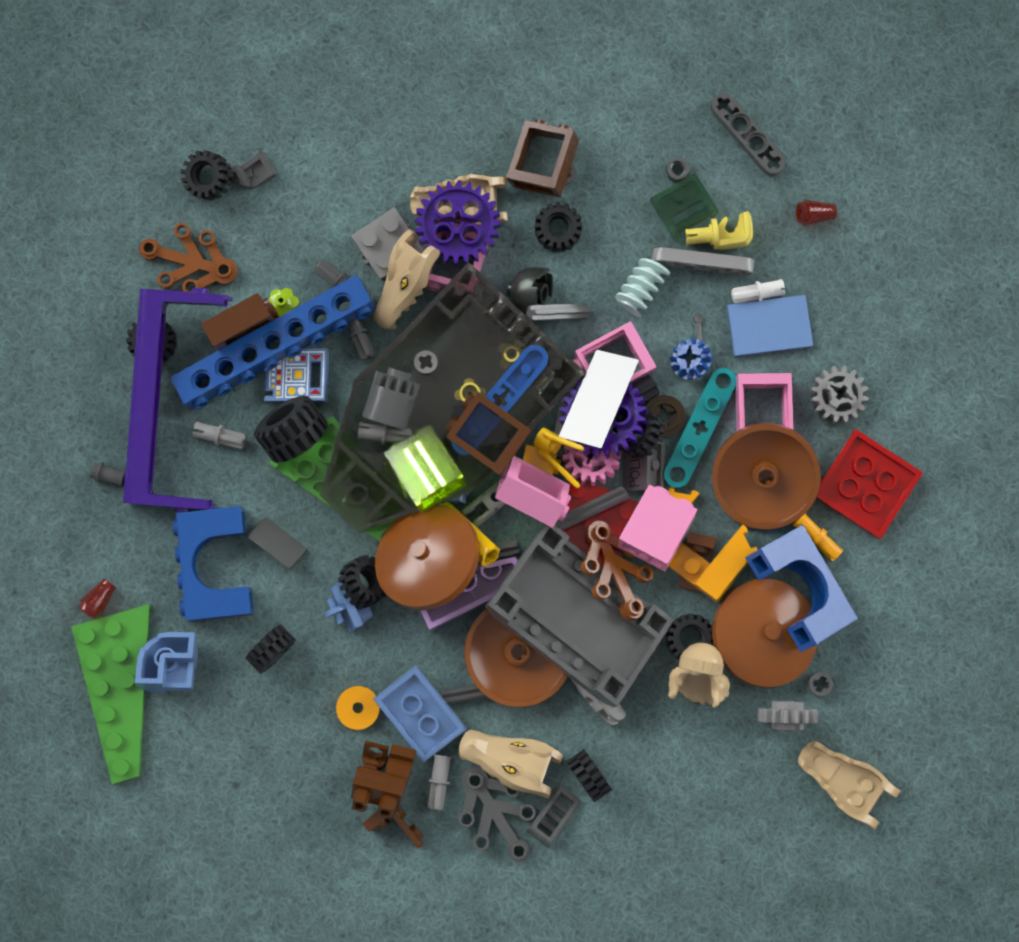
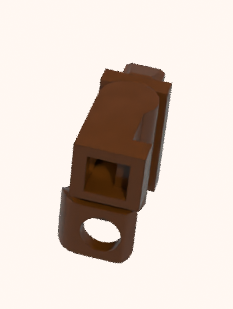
(380, 787)

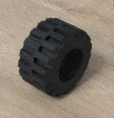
(290, 429)

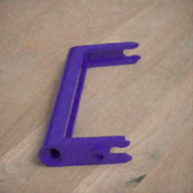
(146, 396)

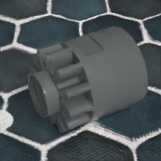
(391, 398)

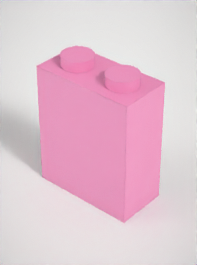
(657, 527)

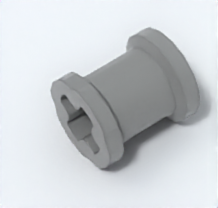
(424, 354)

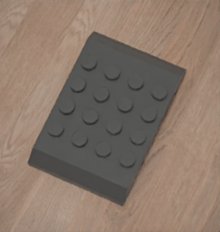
(553, 611)

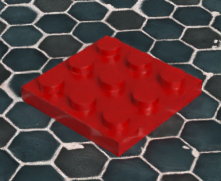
(867, 484)
(615, 517)

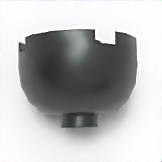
(530, 287)

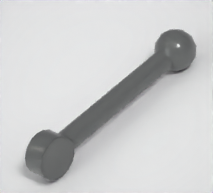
(698, 319)

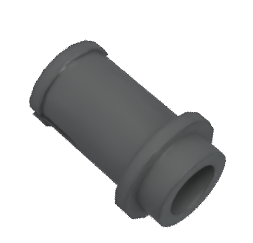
(107, 474)

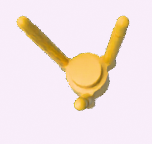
(550, 442)

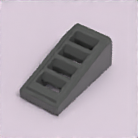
(538, 834)

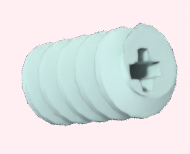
(640, 284)

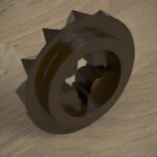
(669, 405)

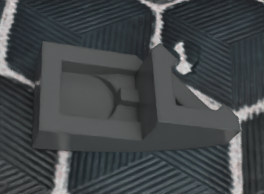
(253, 172)

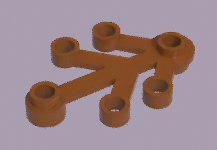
(191, 262)
(613, 566)

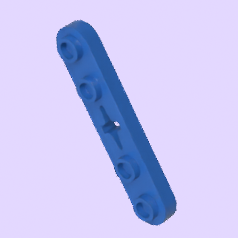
(517, 379)

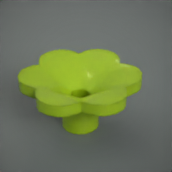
(289, 301)

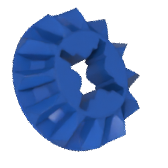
(698, 366)

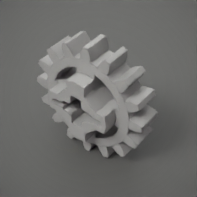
(830, 388)
(787, 715)

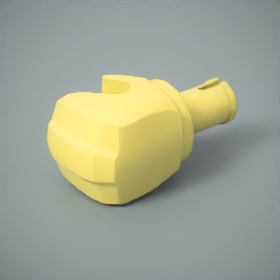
(718, 235)

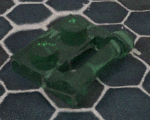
(680, 198)

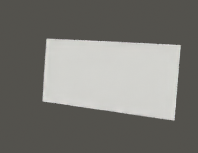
(598, 398)

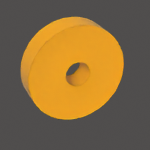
(345, 708)

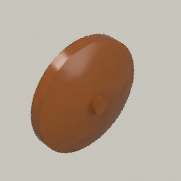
(766, 476)
(427, 558)
(754, 633)
(507, 666)

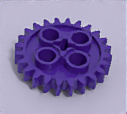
(458, 199)
(630, 405)

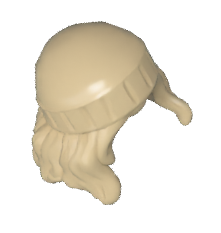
(700, 675)

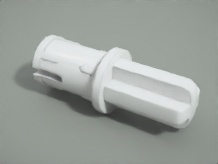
(758, 291)

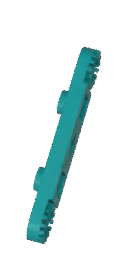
(708, 411)

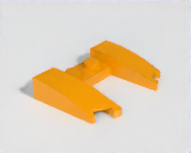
(713, 577)

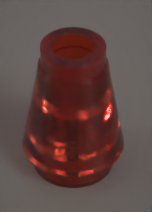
(813, 212)
(96, 599)

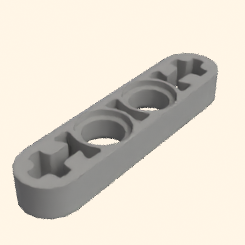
(703, 261)

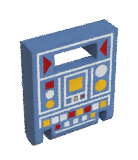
(293, 377)

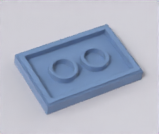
(769, 326)
(420, 713)

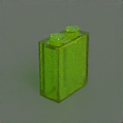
(425, 468)

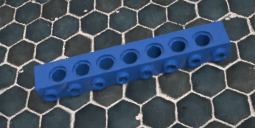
(189, 380)

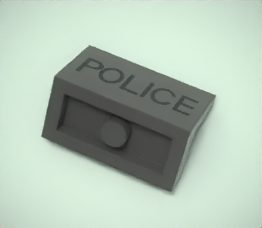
(644, 471)

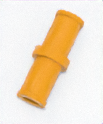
(819, 538)

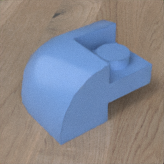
(167, 663)

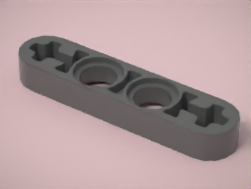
(751, 132)

